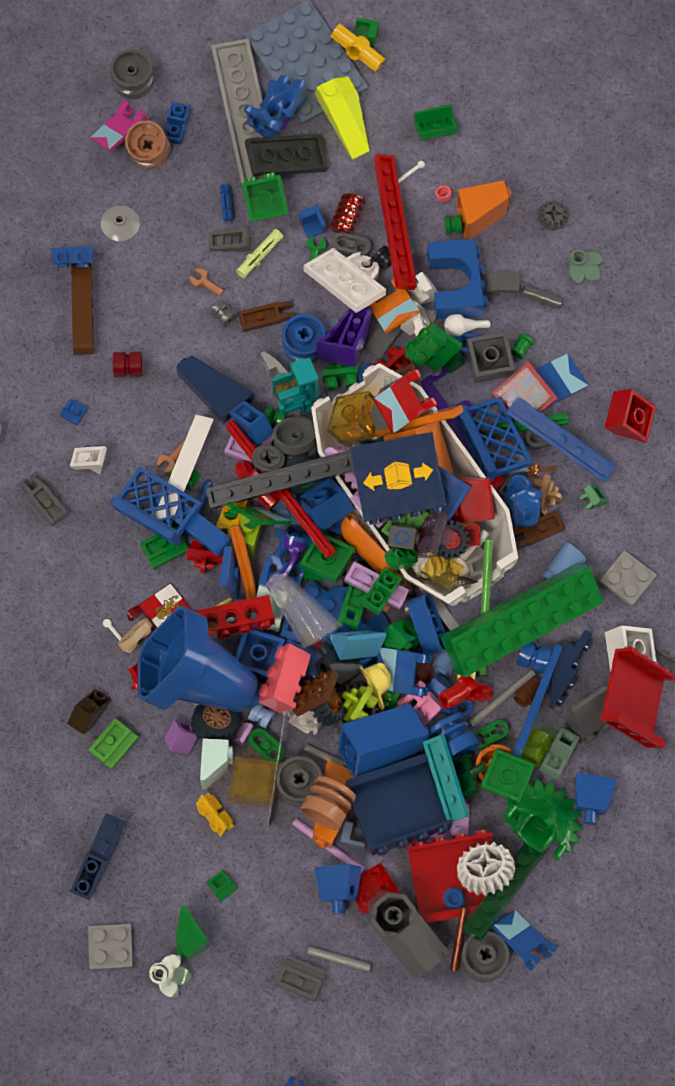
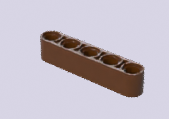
(82, 310)

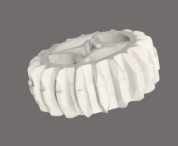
(485, 868)

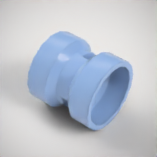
(261, 715)

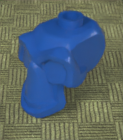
(523, 501)

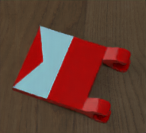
(399, 402)

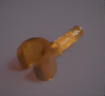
(535, 469)

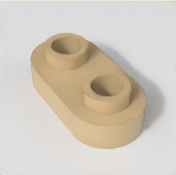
(138, 631)

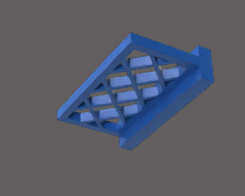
(476, 440)
(150, 521)

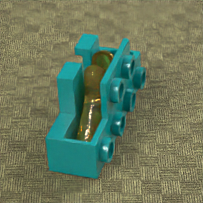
(297, 388)

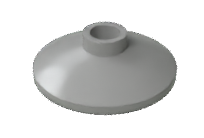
(123, 230)

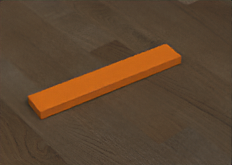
(428, 418)

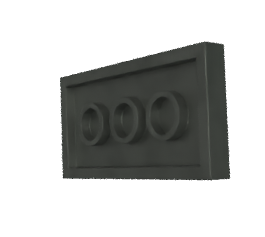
(286, 155)

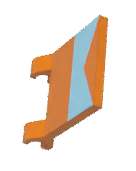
(394, 309)

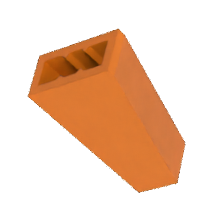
(321, 835)

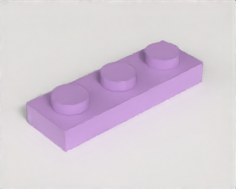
(364, 579)

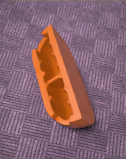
(366, 544)

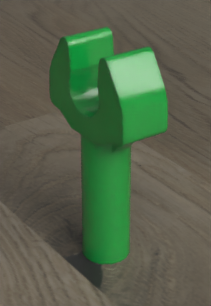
(315, 250)

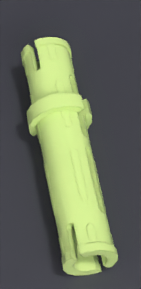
(244, 269)

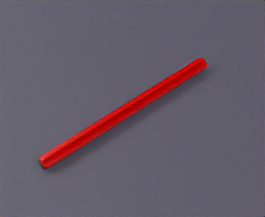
(285, 495)

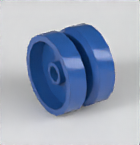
(301, 337)

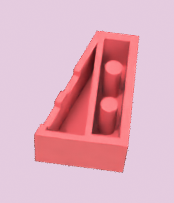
(284, 678)

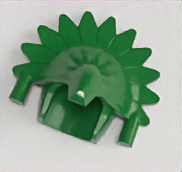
(545, 818)

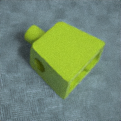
(251, 536)

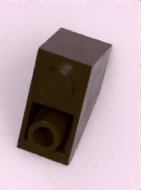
(88, 711)

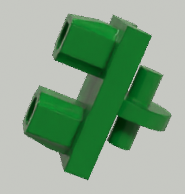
(339, 372)

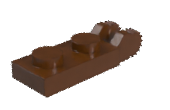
(265, 315)
(546, 527)

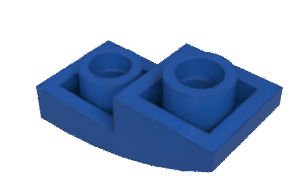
(176, 122)

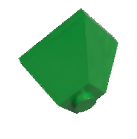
(189, 936)

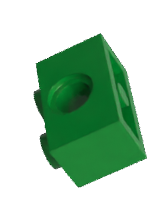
(402, 635)

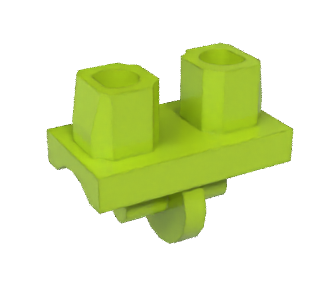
(356, 700)

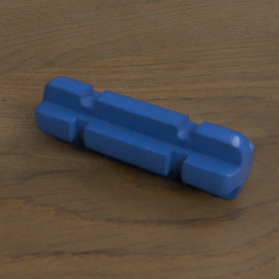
(226, 202)

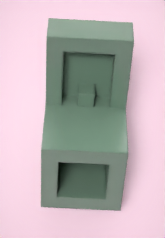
(559, 753)

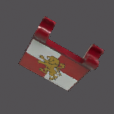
(158, 606)

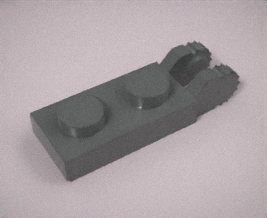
(44, 501)

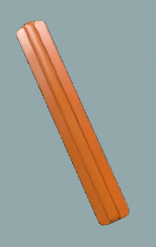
(243, 561)

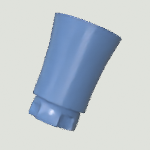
(563, 560)

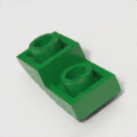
(381, 591)

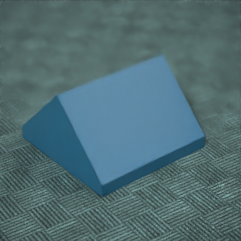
(357, 643)

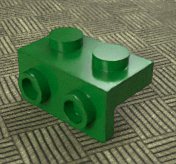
(435, 122)

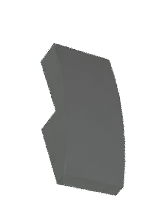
(501, 282)

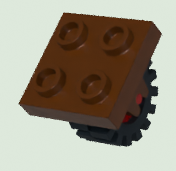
(321, 698)

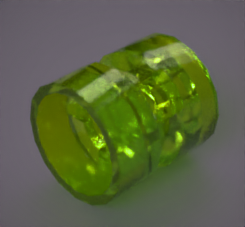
(535, 747)

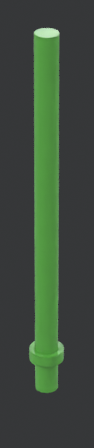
(486, 583)

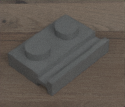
(300, 978)

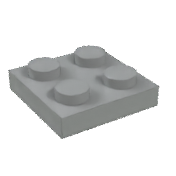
(628, 578)
(110, 947)

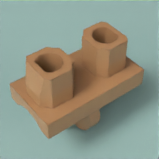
(550, 493)

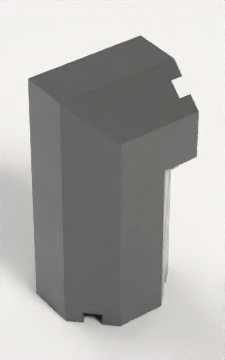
(405, 932)

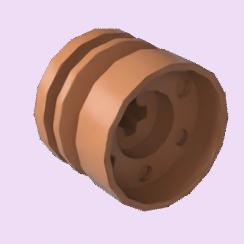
(140, 136)
(328, 802)

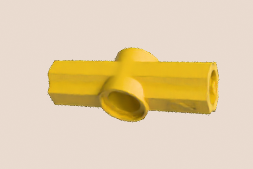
(357, 47)

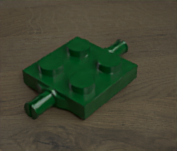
(467, 775)

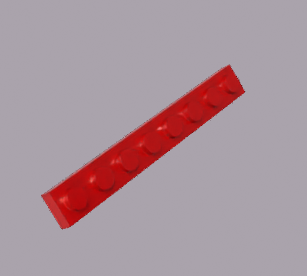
(394, 222)

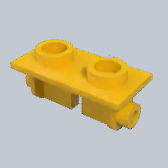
(208, 806)

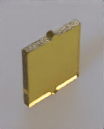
(442, 570)

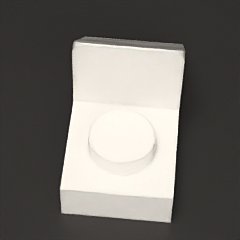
(424, 291)
(417, 322)
(89, 458)

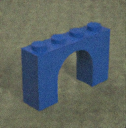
(463, 257)

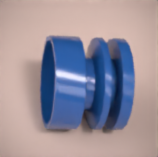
(453, 728)

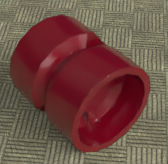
(127, 364)

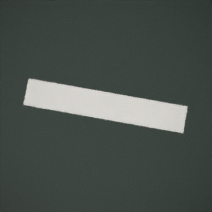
(186, 460)

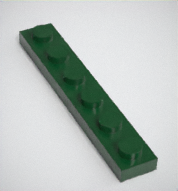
(493, 905)

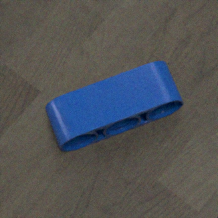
(427, 623)

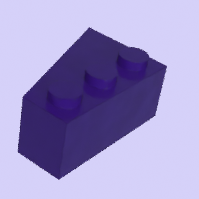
(346, 339)

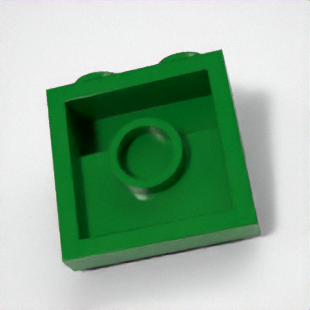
(264, 197)
(432, 347)

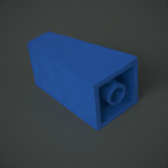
(381, 739)

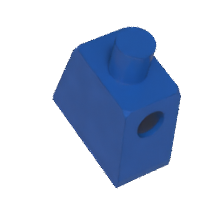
(592, 795)
(338, 885)

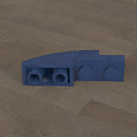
(563, 674)
(98, 857)

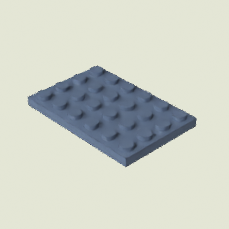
(302, 49)

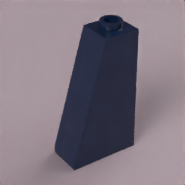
(212, 387)

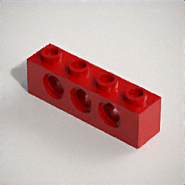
(239, 610)

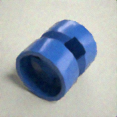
(535, 657)

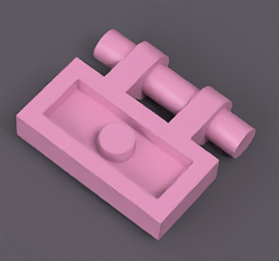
(427, 706)

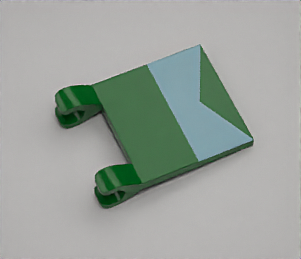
(257, 514)

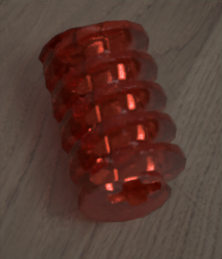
(346, 213)

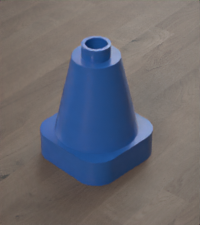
(191, 667)

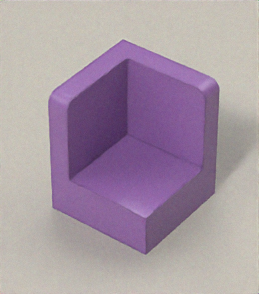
(180, 737)

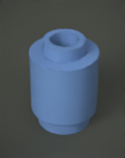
(442, 664)

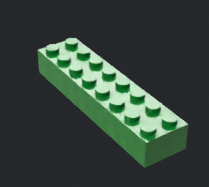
(521, 619)

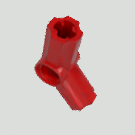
(245, 469)
(465, 689)

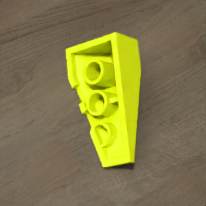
(344, 112)

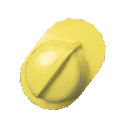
(379, 679)

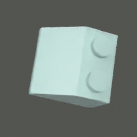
(215, 760)

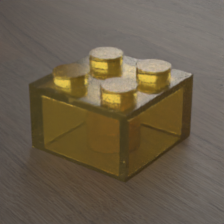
(352, 418)
(252, 782)

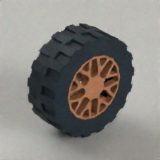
(205, 728)

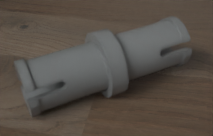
(543, 297)

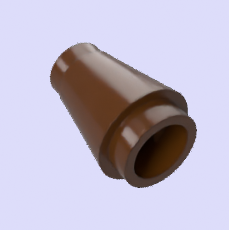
(525, 694)

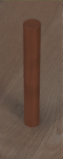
(459, 938)

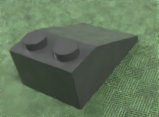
(585, 717)

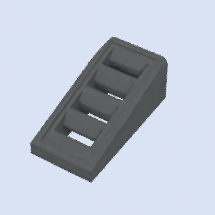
(237, 246)

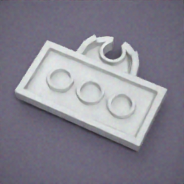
(347, 278)

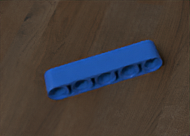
(202, 530)

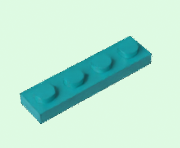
(445, 778)

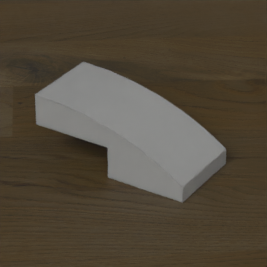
(271, 364)

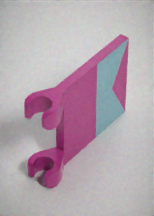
(116, 128)

